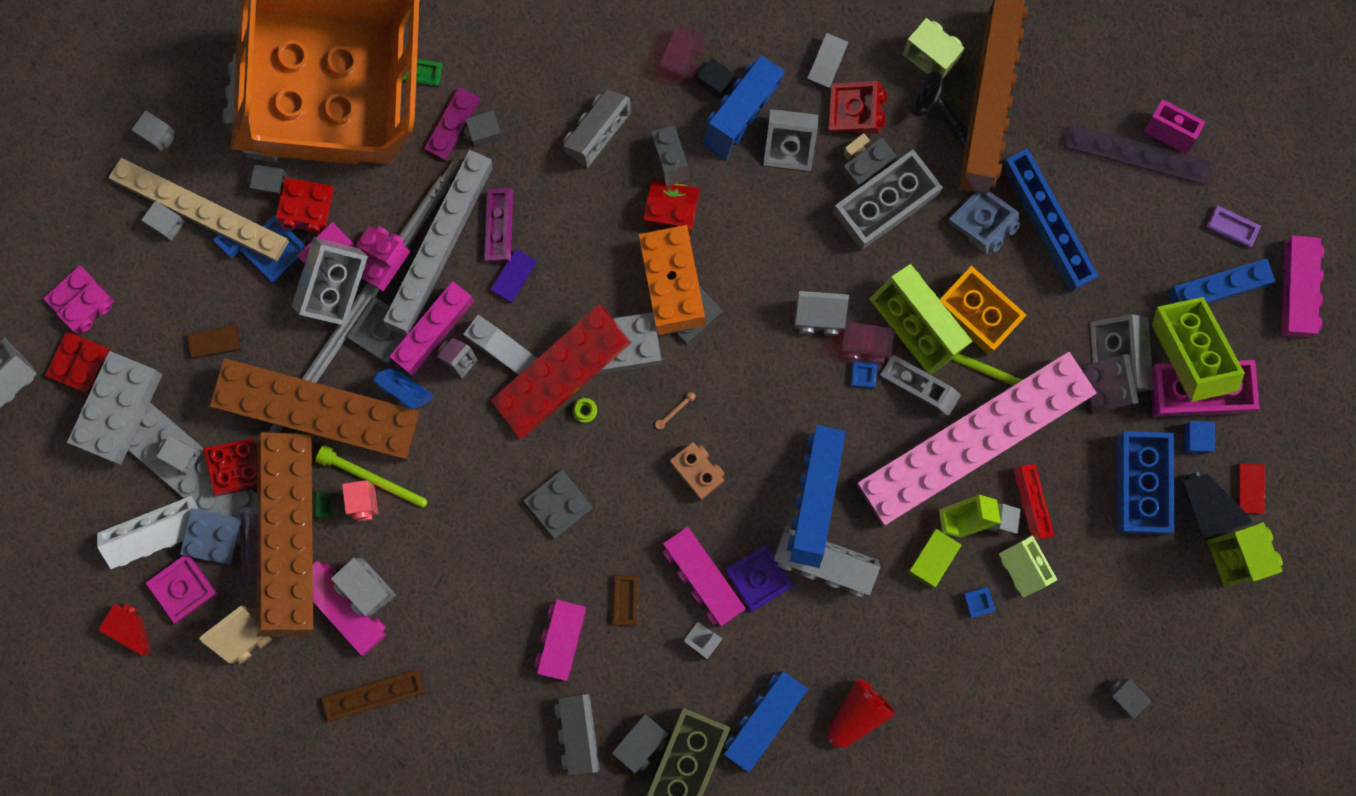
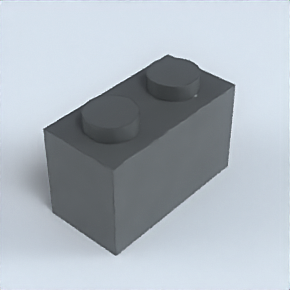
(670, 155)
(869, 164)
(640, 744)

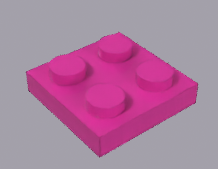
(181, 588)

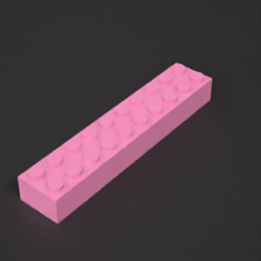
(976, 439)

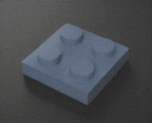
(210, 536)

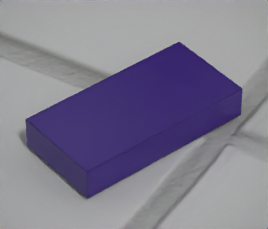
(514, 276)

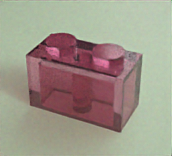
(682, 52)
(867, 342)

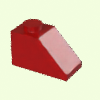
(126, 627)

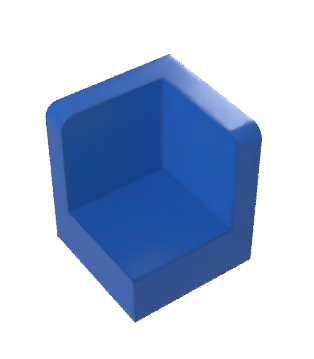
(1199, 437)

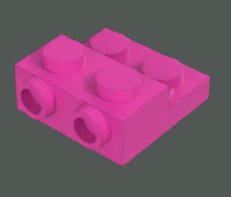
(384, 256)
(79, 300)

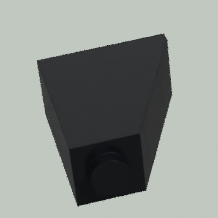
(1212, 506)

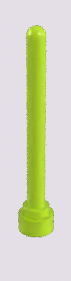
(986, 369)
(328, 457)

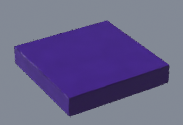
(758, 578)

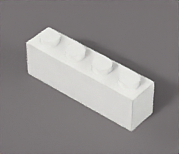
(145, 533)

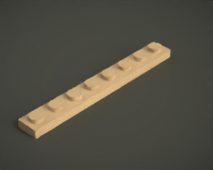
(199, 210)

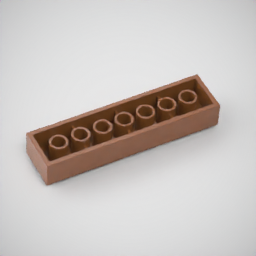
(992, 95)
(315, 409)
(284, 535)

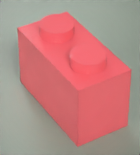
(360, 500)

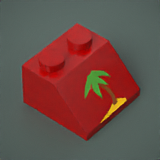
(671, 205)

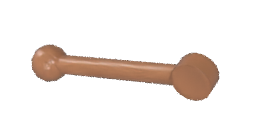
(660, 424)

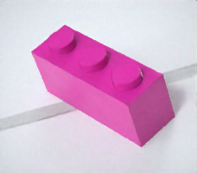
(560, 640)

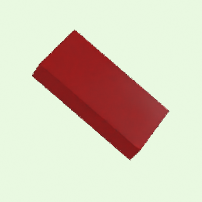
(1251, 488)

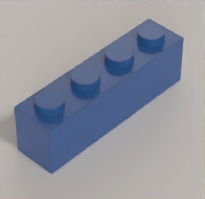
(1225, 284)
(766, 720)

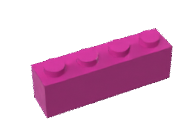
(1302, 286)
(432, 328)
(703, 576)
(359, 630)

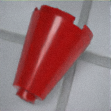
(858, 715)

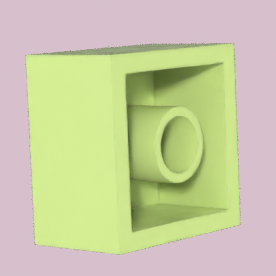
(933, 49)

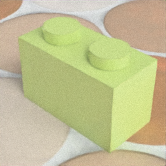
(1027, 566)

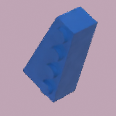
(741, 106)

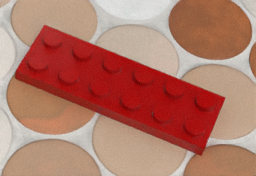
(561, 371)

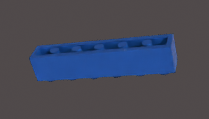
(1049, 220)
(817, 498)

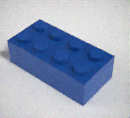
(1145, 483)

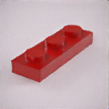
(1033, 501)

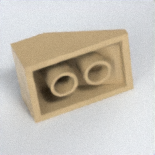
(235, 636)

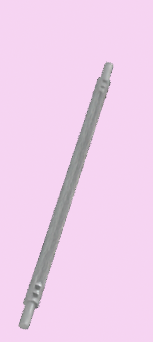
(368, 293)

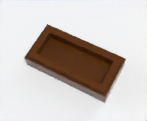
(214, 341)
(626, 600)

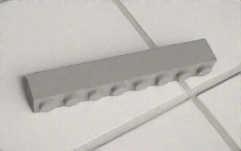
(438, 243)

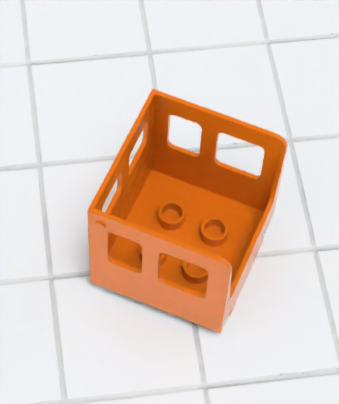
(324, 79)

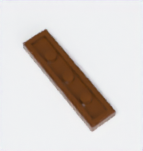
(373, 695)

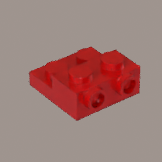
(857, 107)
(304, 205)
(77, 362)

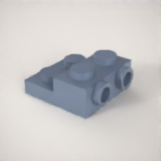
(986, 221)

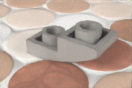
(827, 60)

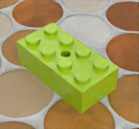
(920, 319)
(1197, 349)
(1245, 555)

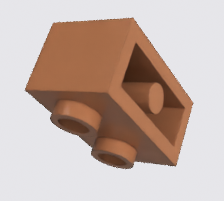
(697, 470)

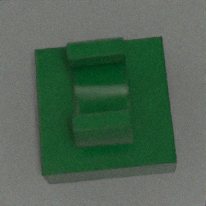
(322, 504)

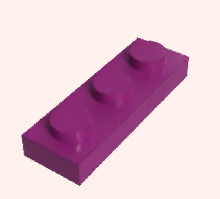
(452, 124)
(499, 225)

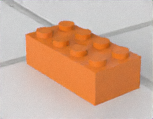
(678, 301)

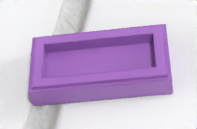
(1233, 227)

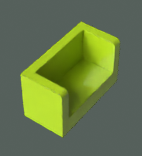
(970, 516)
(934, 559)

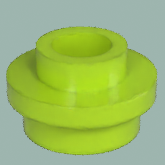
(581, 403)

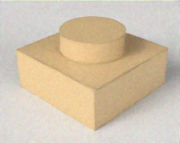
(856, 147)

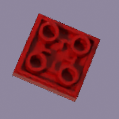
(231, 466)

